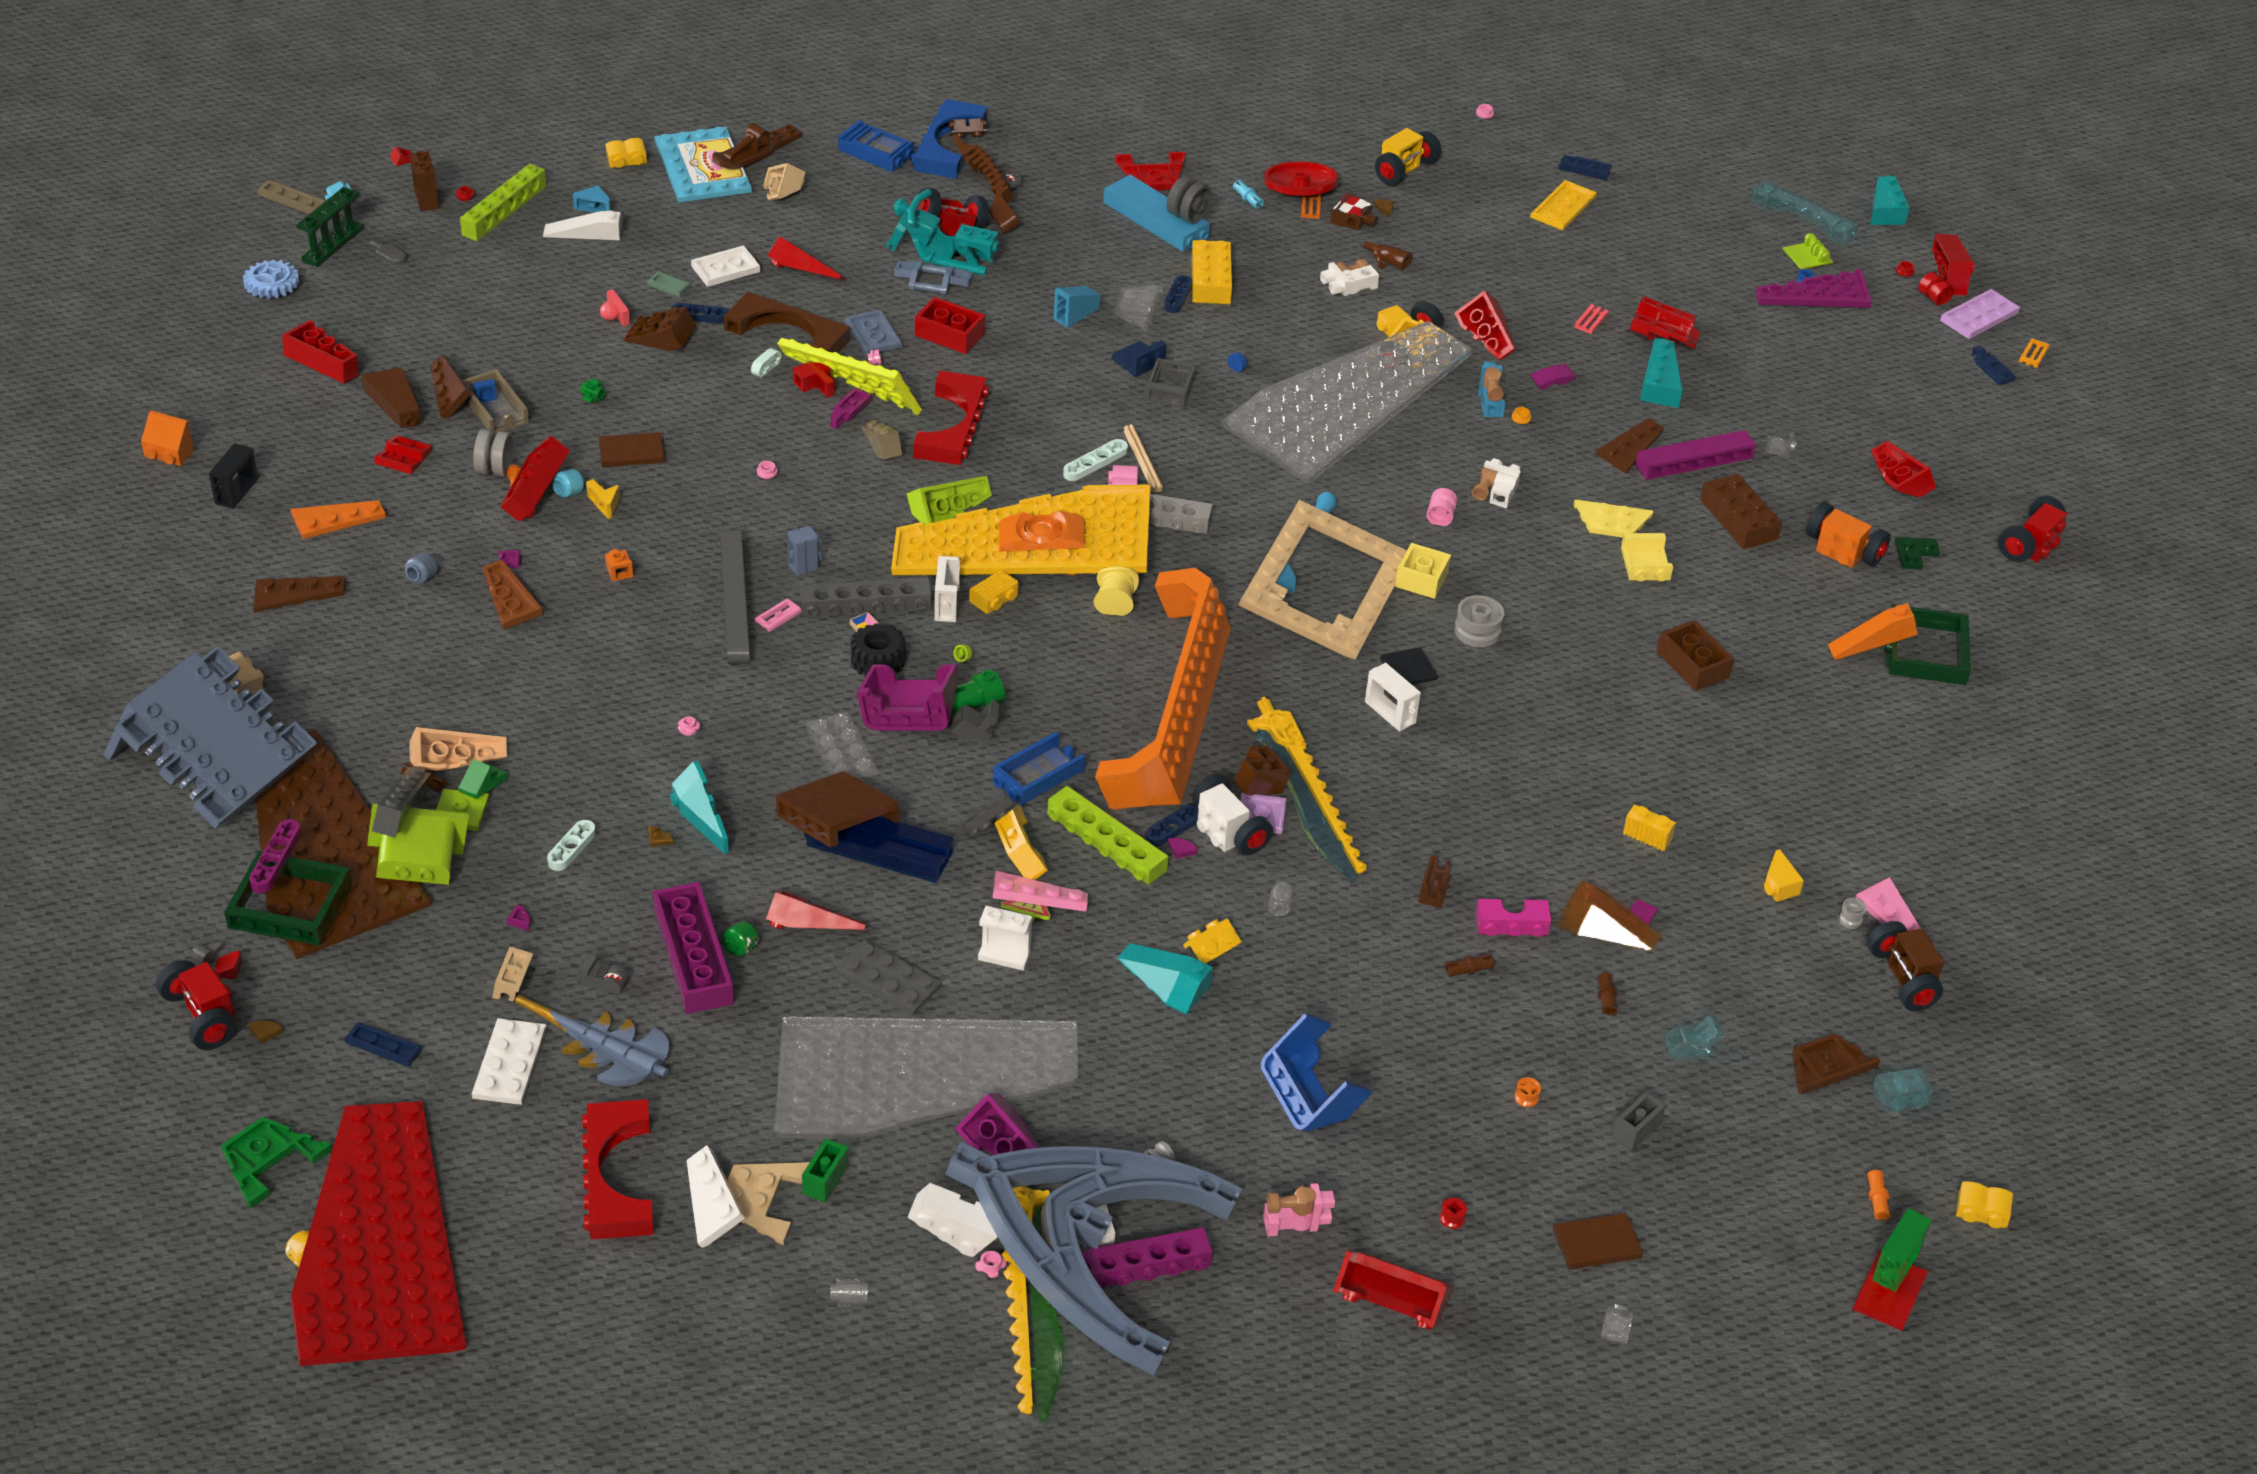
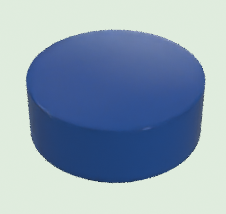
(1237, 362)

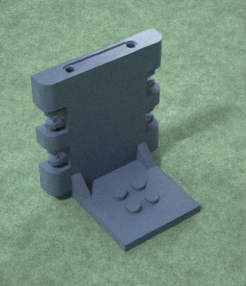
(211, 735)

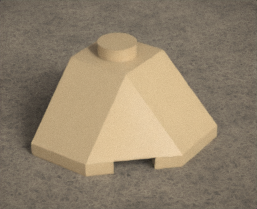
(783, 181)

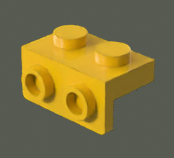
(1214, 941)

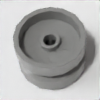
(493, 452)
(1479, 621)

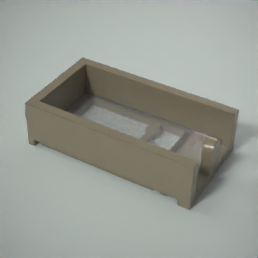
(497, 414)

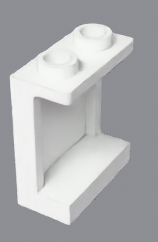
(946, 588)
(1005, 937)

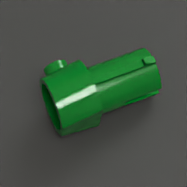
(979, 691)

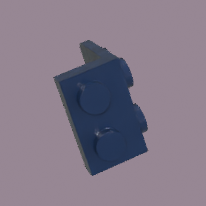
(1139, 357)

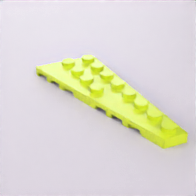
(862, 375)

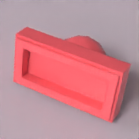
(614, 309)

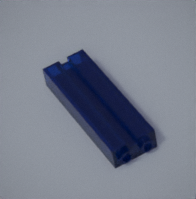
(893, 847)

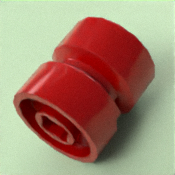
(1936, 288)

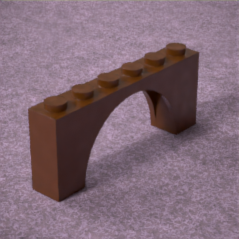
(757, 310)

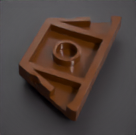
(1828, 1062)

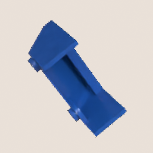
(1291, 1077)

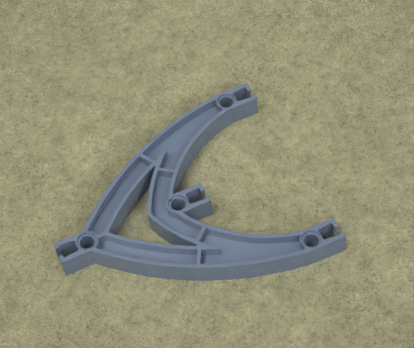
(1070, 1214)

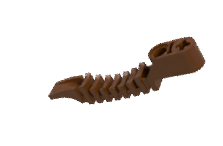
(999, 210)

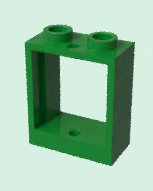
(1901, 1249)

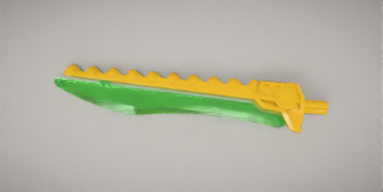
(1046, 1330)

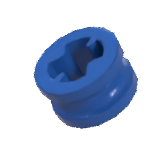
(1804, 273)

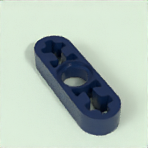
(1176, 288)
(716, 313)
(1174, 818)

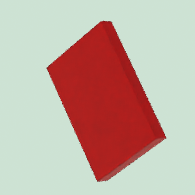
(1886, 1305)

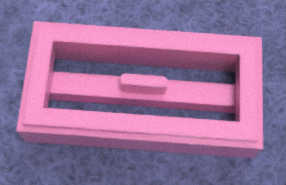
(780, 617)

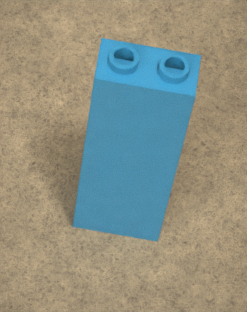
(1149, 210)

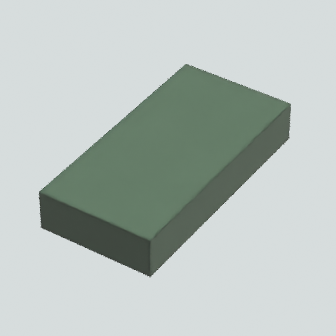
(668, 284)

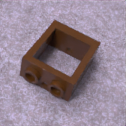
(424, 181)

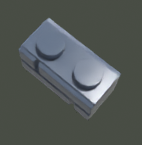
(803, 550)

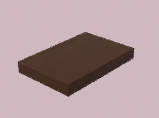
(631, 449)
(1597, 1241)

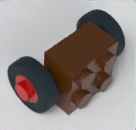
(1912, 962)

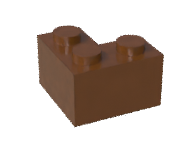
(1262, 772)

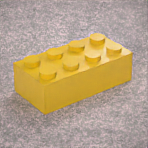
(1211, 272)

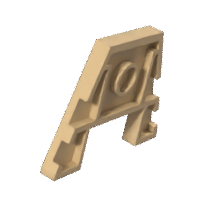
(755, 1190)

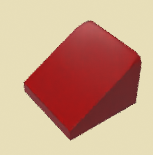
(400, 156)
(229, 965)

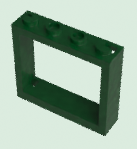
(1931, 671)
(285, 926)

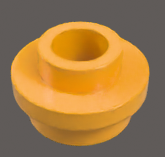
(1521, 415)

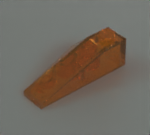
(1600, 916)

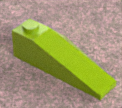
(948, 499)

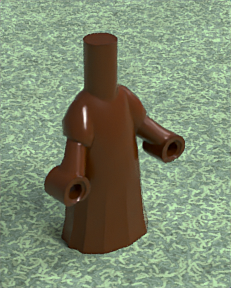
(1392, 255)

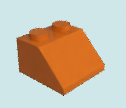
(167, 438)

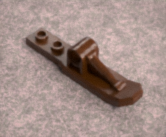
(756, 145)

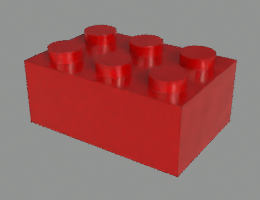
(950, 325)

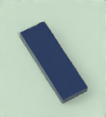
(383, 1044)

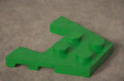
(262, 1147)

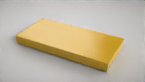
(1563, 205)

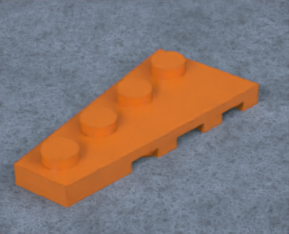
(329, 518)

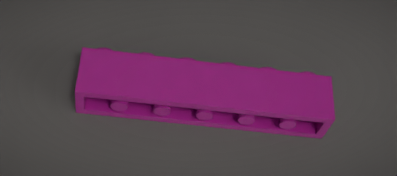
(1695, 454)

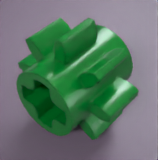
(592, 391)

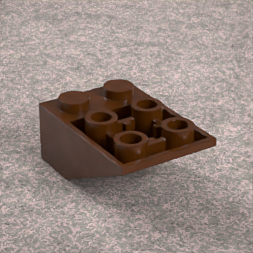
(662, 329)

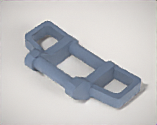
(951, 276)

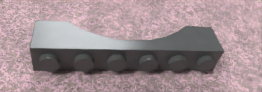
(395, 805)

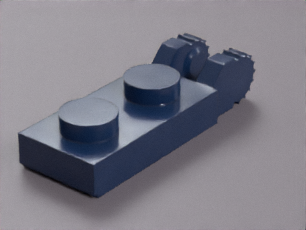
(1585, 166)

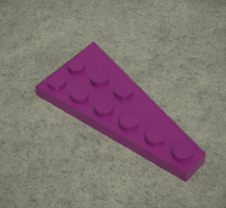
(1822, 290)

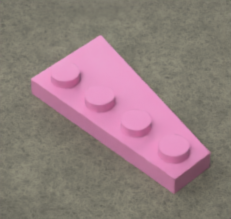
(1031, 891)

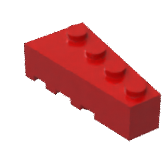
(1953, 262)
(320, 352)
(534, 478)

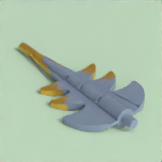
(631, 1059)

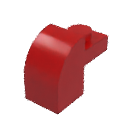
(814, 375)

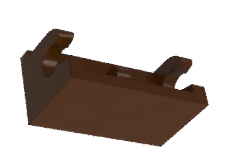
(1435, 883)

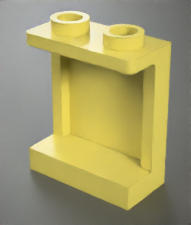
(1646, 556)

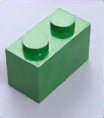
(825, 1170)

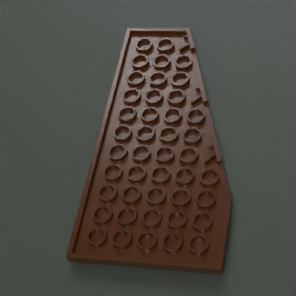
(333, 832)

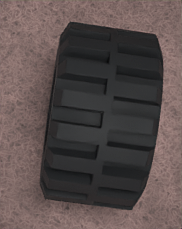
(878, 646)

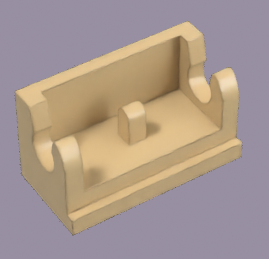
(512, 973)

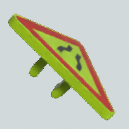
(1033, 910)

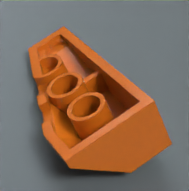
(1880, 630)

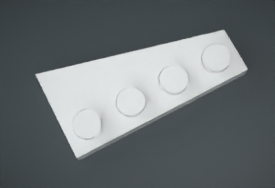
(712, 1198)

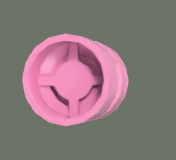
(1442, 507)

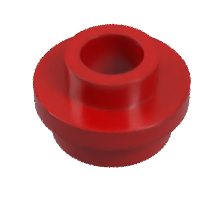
(465, 193)
(1905, 269)

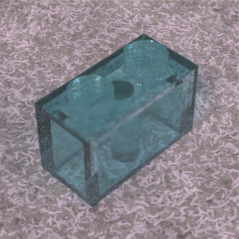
(1902, 1089)

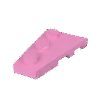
(1887, 905)

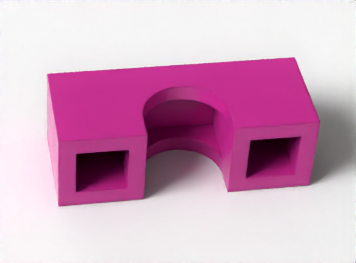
(1494, 919)

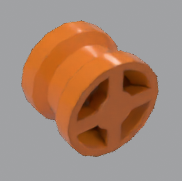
(1533, 1091)

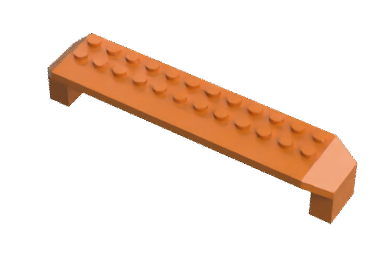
(1162, 768)

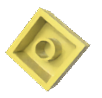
(1423, 570)

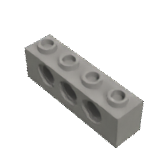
(1179, 514)

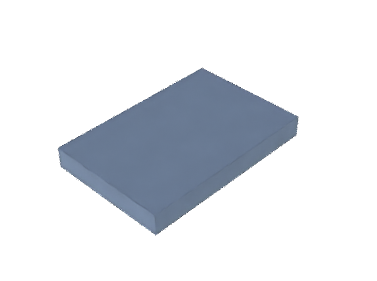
(873, 332)

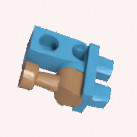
(1491, 391)

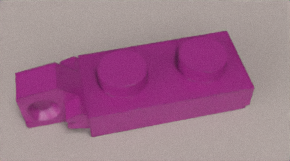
(849, 407)

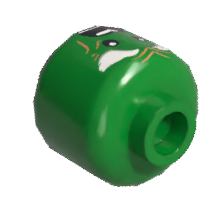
(741, 938)

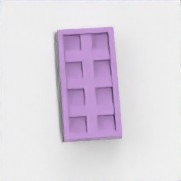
(1980, 314)

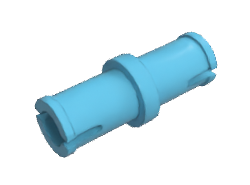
(1248, 194)

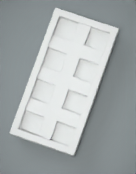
(509, 1061)

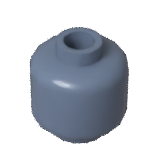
(420, 568)

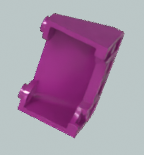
(907, 704)

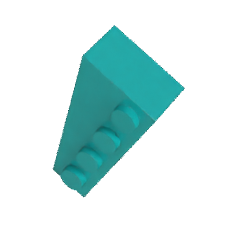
(1662, 375)

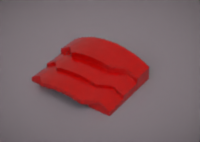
(1665, 322)

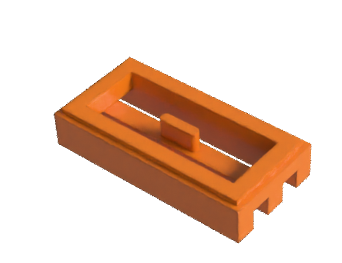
(1311, 197)

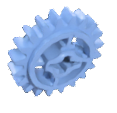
(271, 279)

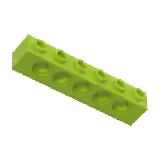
(503, 202)
(1107, 835)

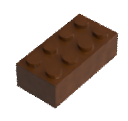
(1740, 511)

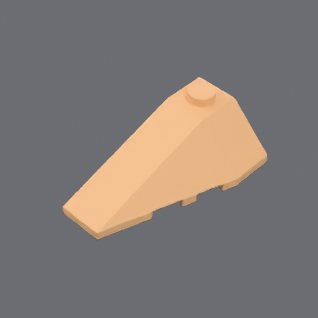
(451, 749)

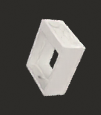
(1408, 697)

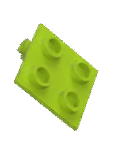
(1809, 254)

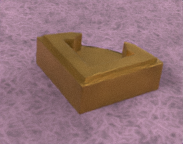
(1384, 206)
(658, 837)
(265, 1030)

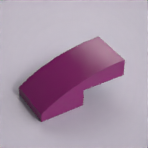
(1554, 374)

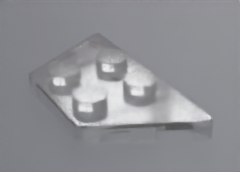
(1138, 305)

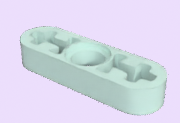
(572, 836)

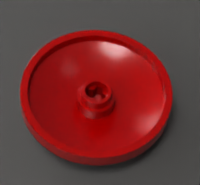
(1301, 178)

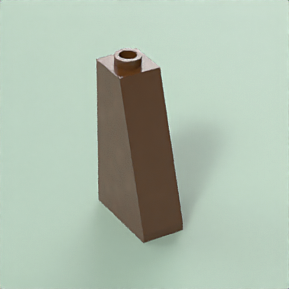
(393, 395)

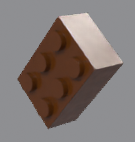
(1695, 655)

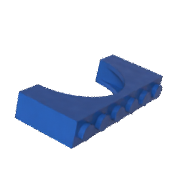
(931, 156)

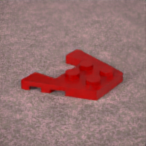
(1156, 176)

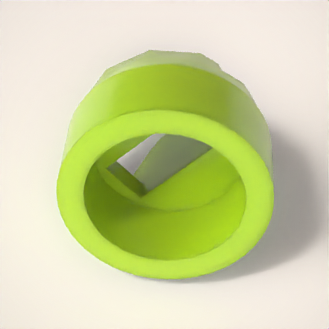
(961, 650)

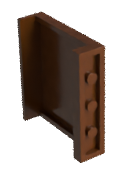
(834, 805)

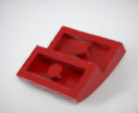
(397, 452)

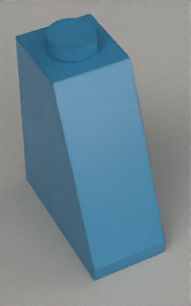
(1074, 304)

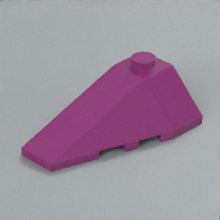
(996, 1127)

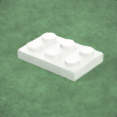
(725, 266)

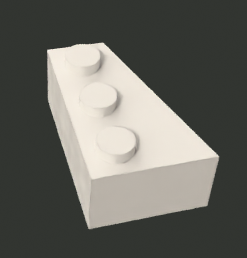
(952, 1219)

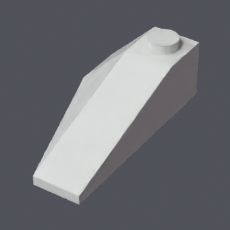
(598, 225)

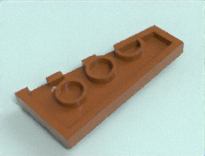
(509, 596)

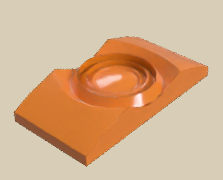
(1041, 532)

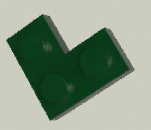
(1912, 549)

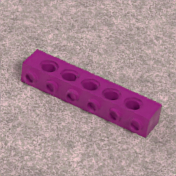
(1149, 1257)

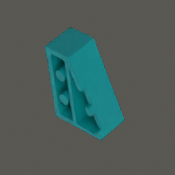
(1889, 203)

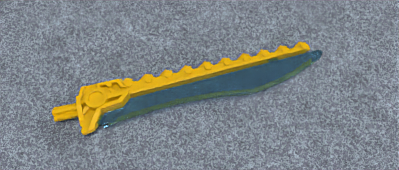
(1283, 736)

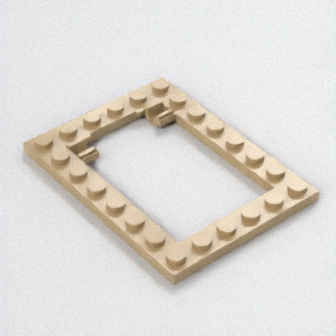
(1345, 634)

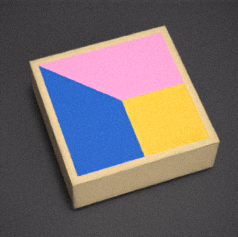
(862, 620)

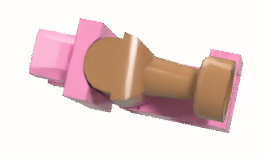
(1299, 1211)

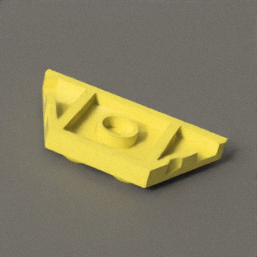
(1611, 519)

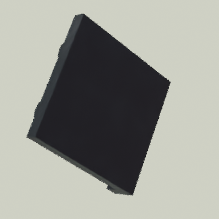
(1411, 665)

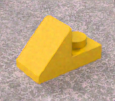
(604, 499)

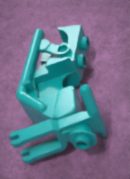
(937, 247)

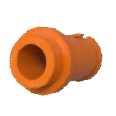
(512, 472)

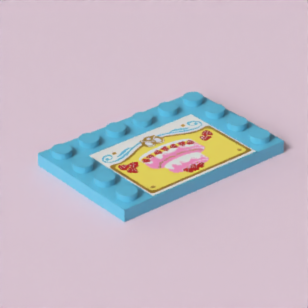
(690, 164)

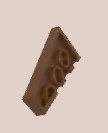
(448, 386)
(1624, 449)
(286, 591)

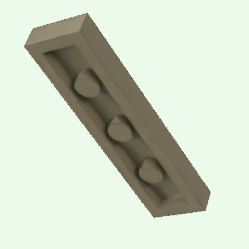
(289, 197)

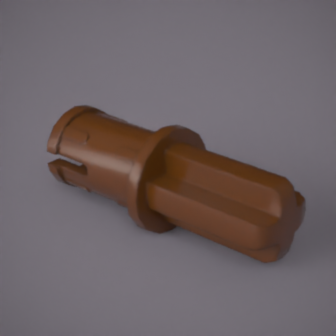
(1607, 993)

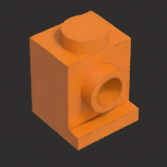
(616, 560)

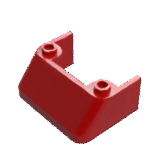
(1393, 1288)

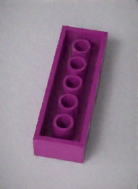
(692, 948)

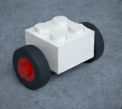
(1227, 818)

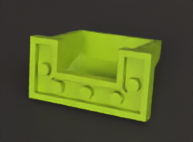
(422, 846)

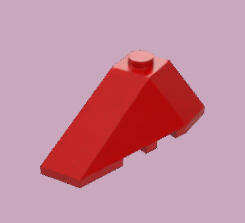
(1487, 323)

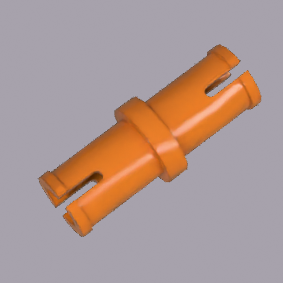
(1878, 1195)

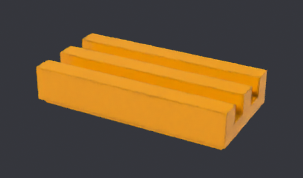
(2023, 358)

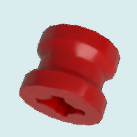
(1448, 1216)

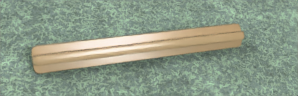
(1143, 458)

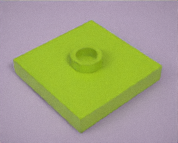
(461, 803)

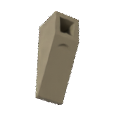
(882, 439)

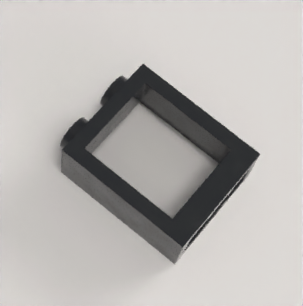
(238, 460)

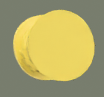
(1116, 590)

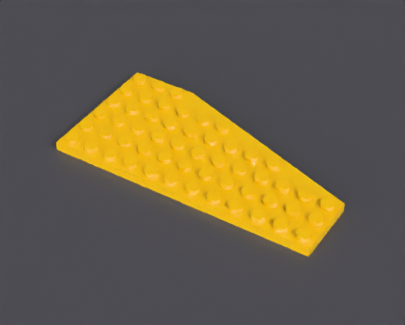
(1113, 536)

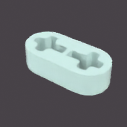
(766, 362)

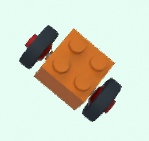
(1846, 537)

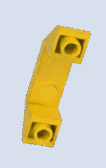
(1017, 844)

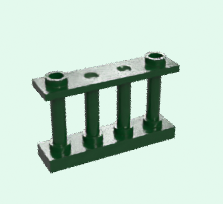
(339, 236)

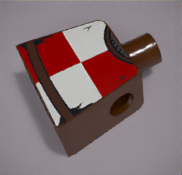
(1353, 213)

